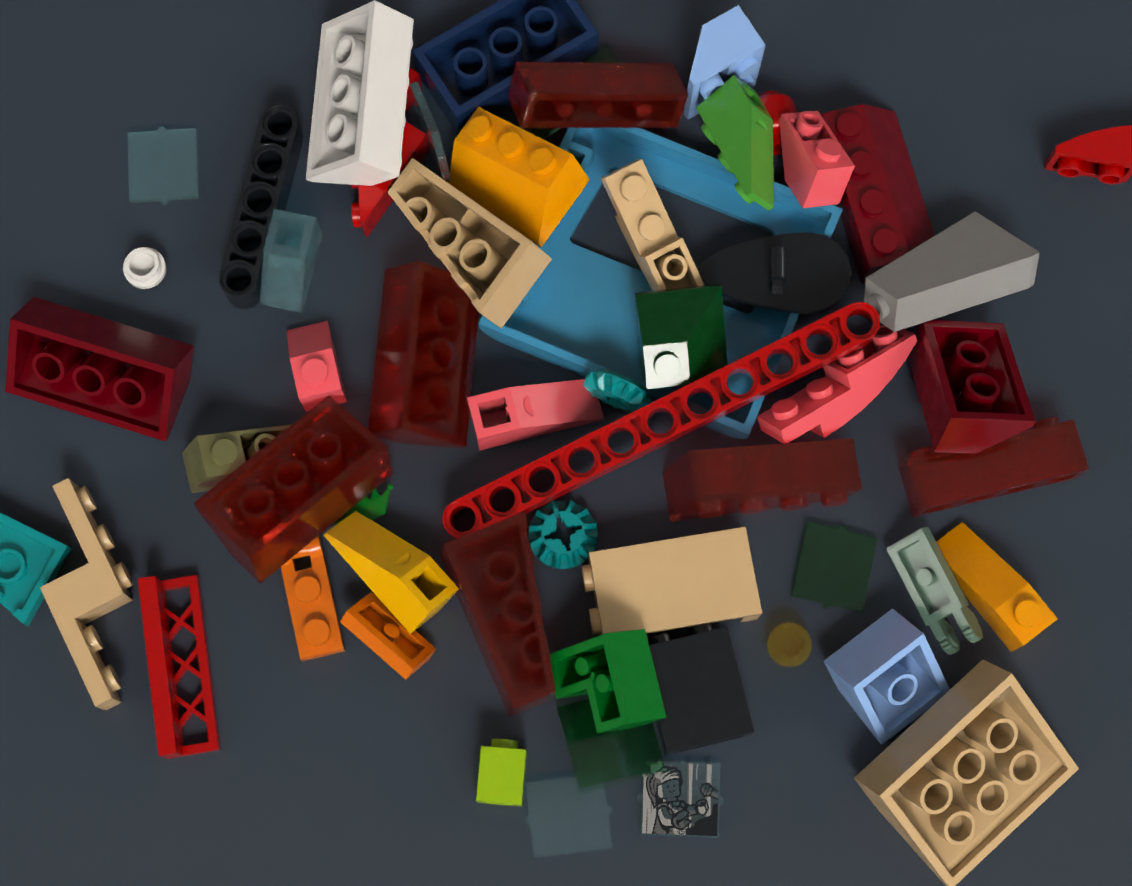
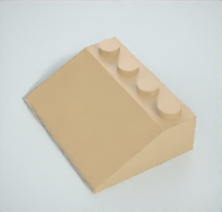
(967, 772)

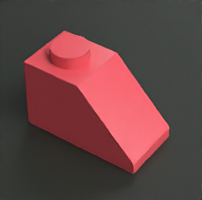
(315, 365)

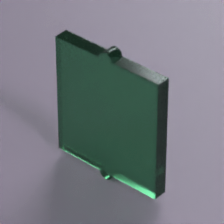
(834, 567)

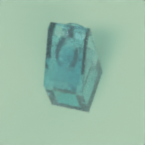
(289, 260)

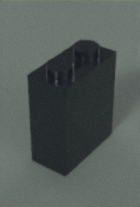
(699, 689)

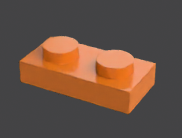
(386, 636)

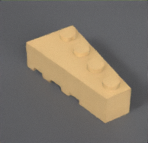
(478, 249)

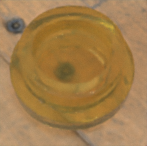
(789, 644)

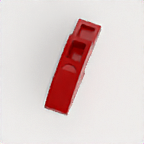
(1096, 154)

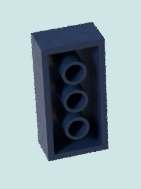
(478, 57)

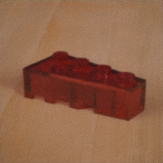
(761, 478)
(504, 609)

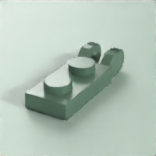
(934, 588)

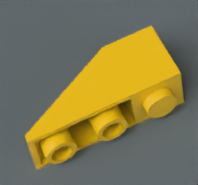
(393, 569)

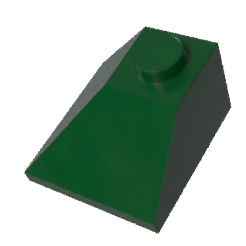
(680, 334)

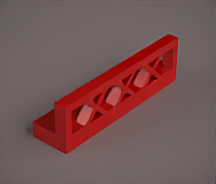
(162, 669)

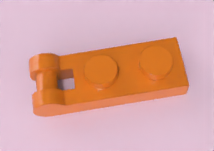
(312, 604)

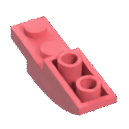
(844, 390)

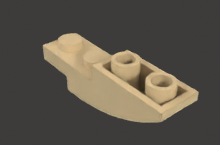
(649, 229)

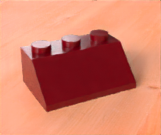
(968, 385)

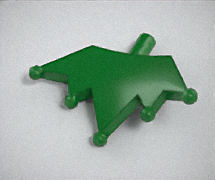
(371, 507)

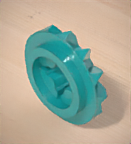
(616, 390)
(552, 551)

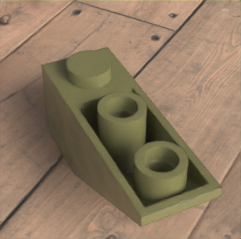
(217, 455)

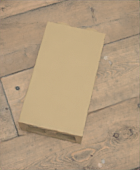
(673, 583)

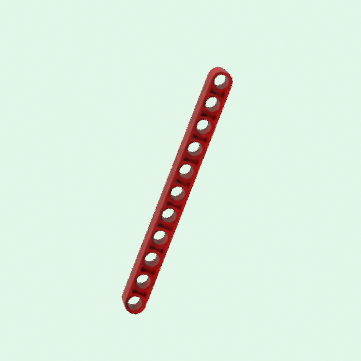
(675, 404)

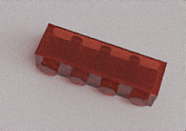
(597, 95)
(1020, 463)

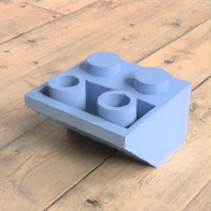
(724, 49)

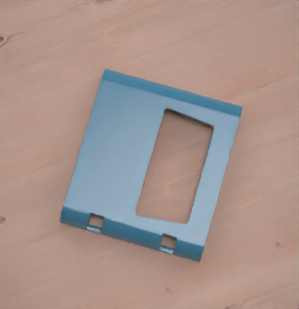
(585, 303)

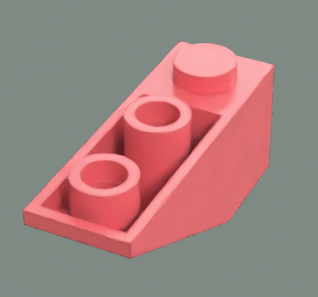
(531, 411)

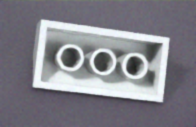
(360, 97)

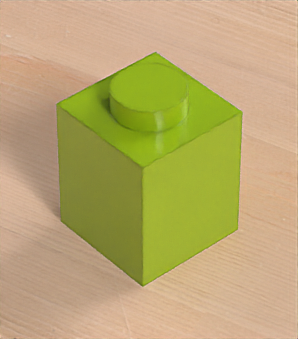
(501, 773)

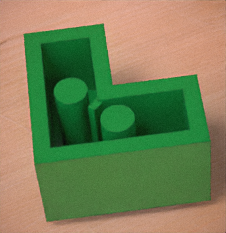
(615, 675)

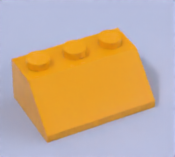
(515, 175)

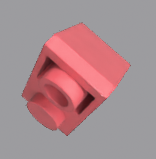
(813, 159)

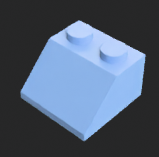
(888, 675)

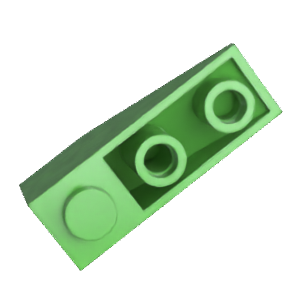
(744, 133)

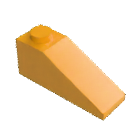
(995, 588)

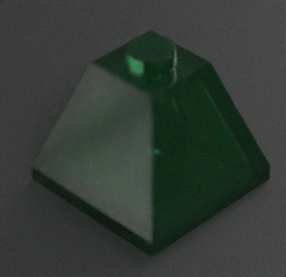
(610, 756)

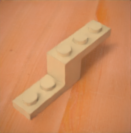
(88, 594)

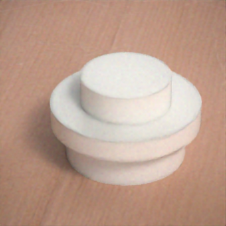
(144, 267)

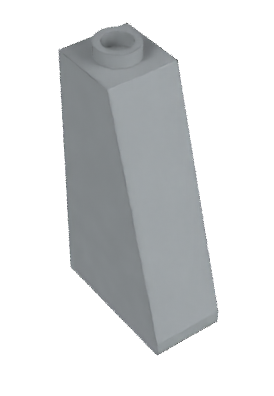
(950, 273)

